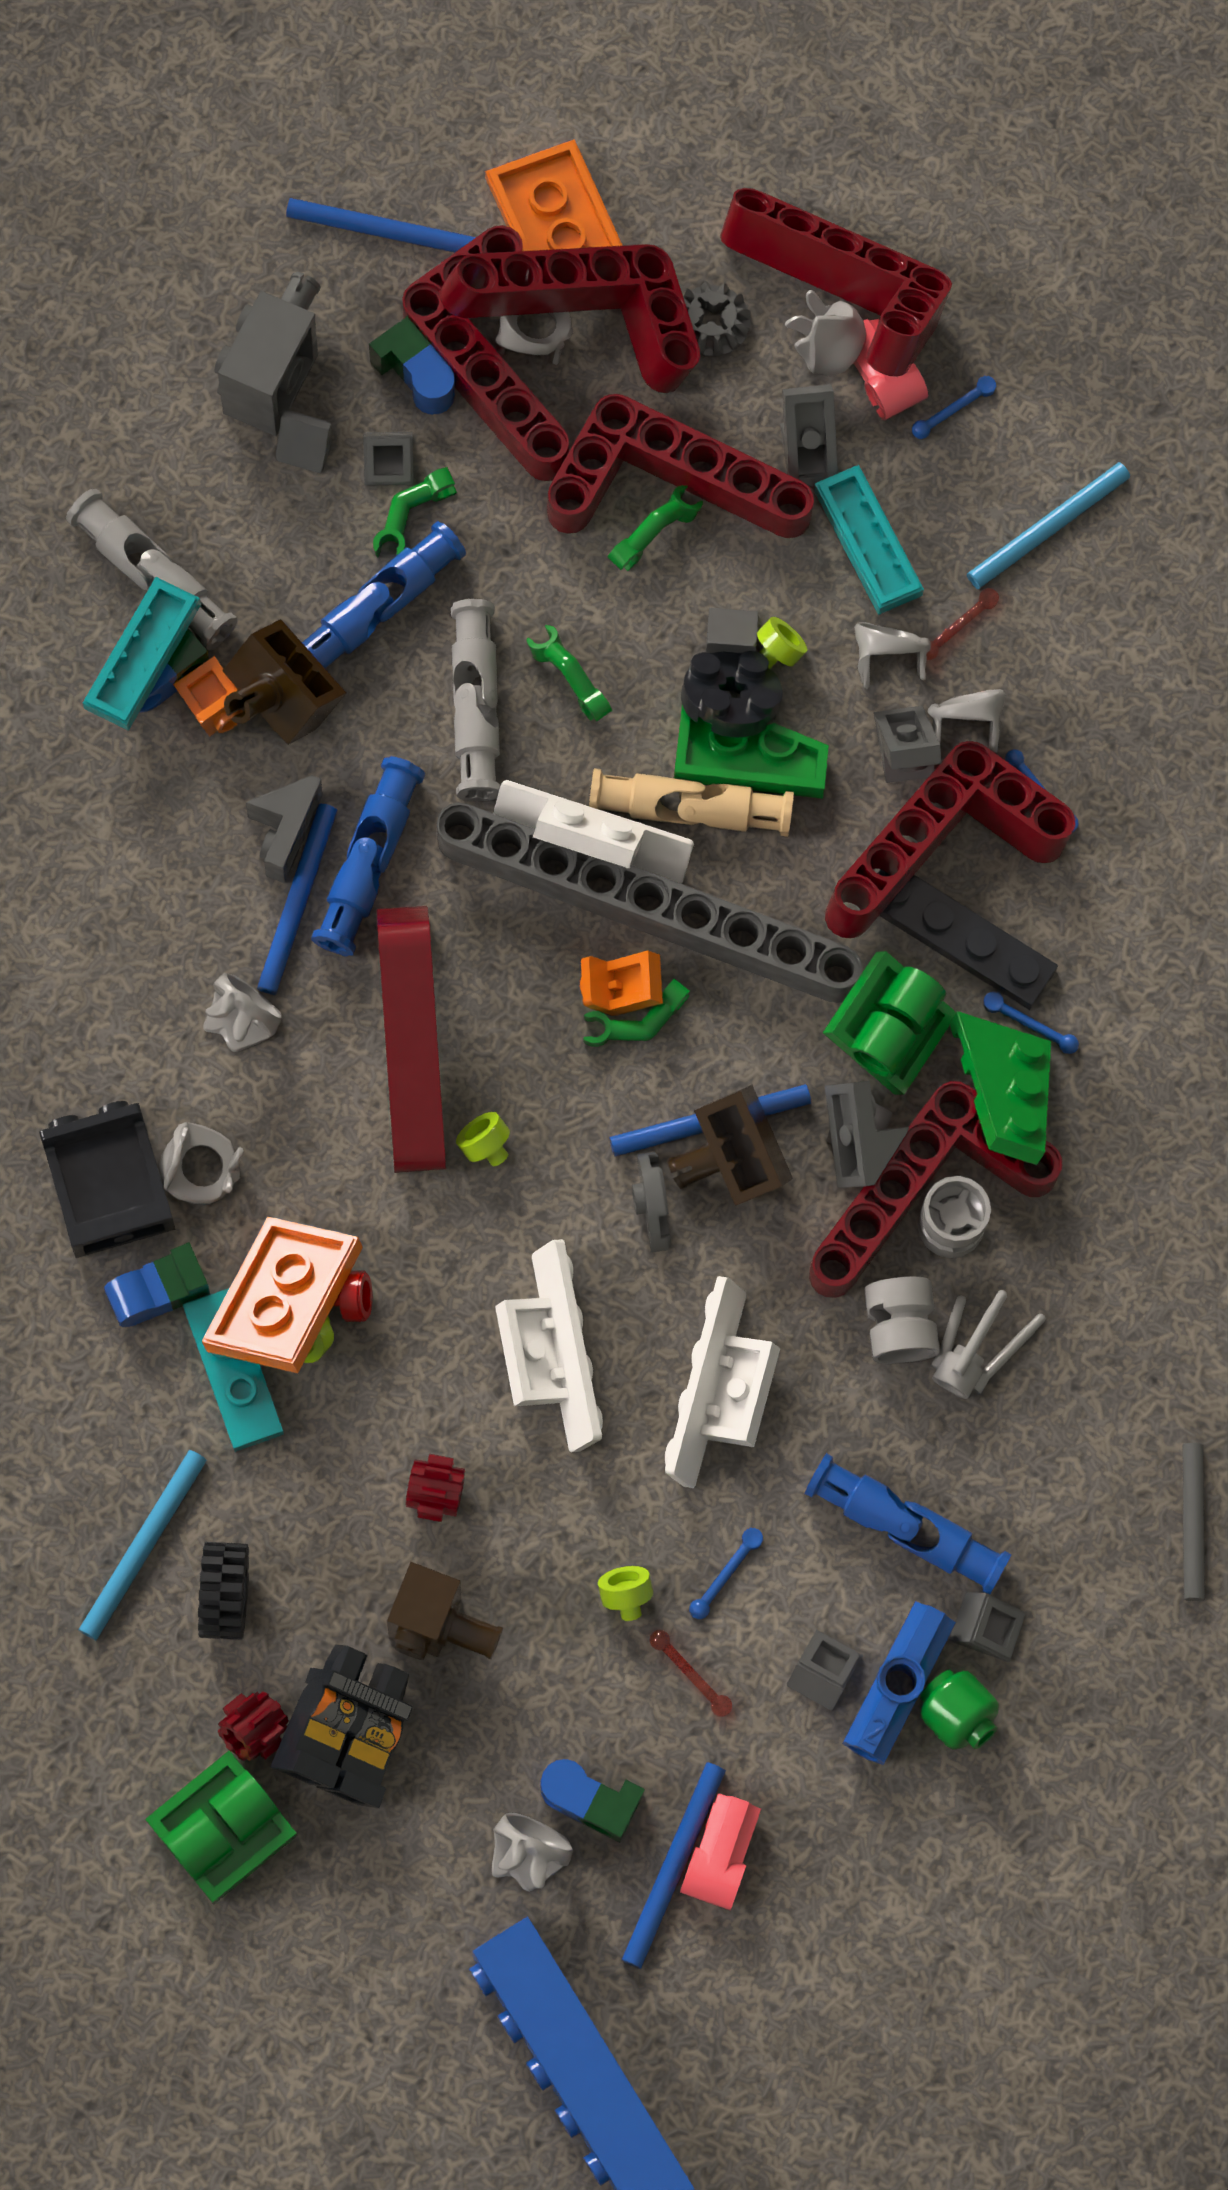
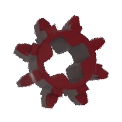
(435, 1487)
(253, 1726)

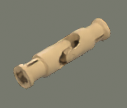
(713, 805)

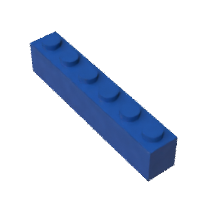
(575, 2063)

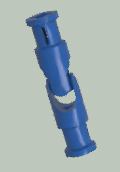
(359, 615)
(358, 879)
(880, 1509)

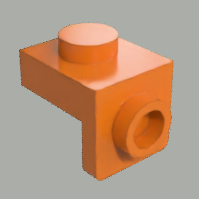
(205, 695)
(622, 983)

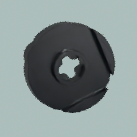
(747, 674)

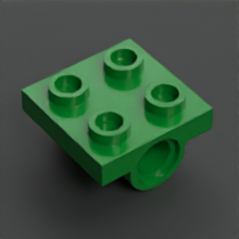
(891, 1021)
(221, 1827)

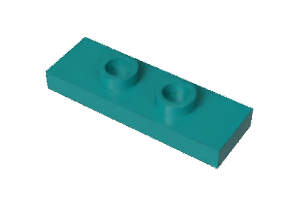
(868, 539)
(142, 653)
(235, 1383)

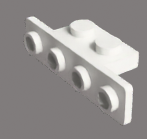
(595, 831)
(548, 1349)
(724, 1388)

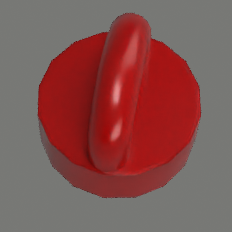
(355, 1297)

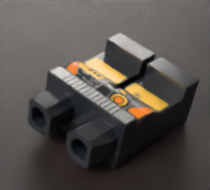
(345, 1728)

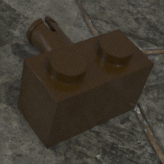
(281, 683)
(737, 1146)
(429, 1617)

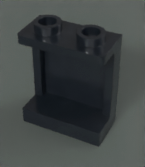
(106, 1178)

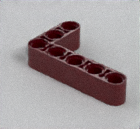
(846, 265)
(587, 279)
(482, 360)
(673, 466)
(929, 826)
(411, 1039)
(915, 1176)

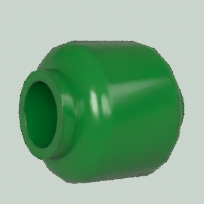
(959, 1710)

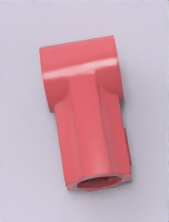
(889, 392)
(718, 1863)

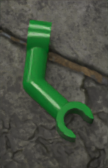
(435, 487)
(631, 549)
(589, 698)
(632, 1030)

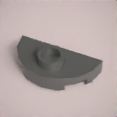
(651, 1200)

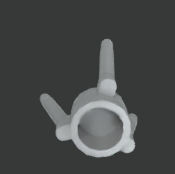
(960, 1369)

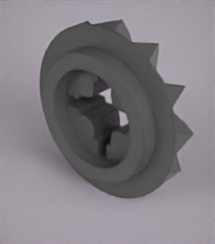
(735, 319)

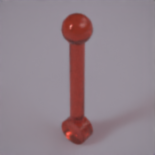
(987, 600)
(720, 1705)

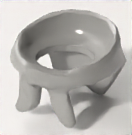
(831, 337)
(515, 340)
(885, 640)
(977, 706)
(240, 1014)
(170, 1167)
(528, 1851)

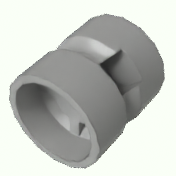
(954, 1217)
(901, 1318)

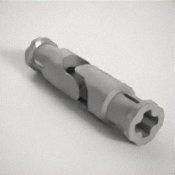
(120, 537)
(475, 705)

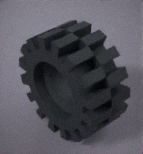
(223, 1590)

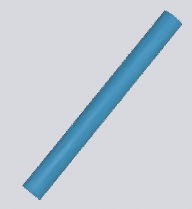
(1048, 525)
(142, 1545)

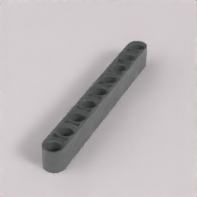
(664, 922)

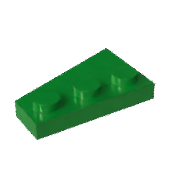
(766, 762)
(1010, 1084)

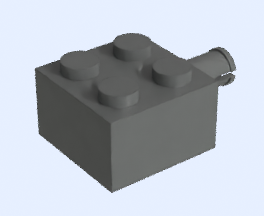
(269, 356)

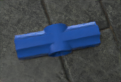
(884, 1712)

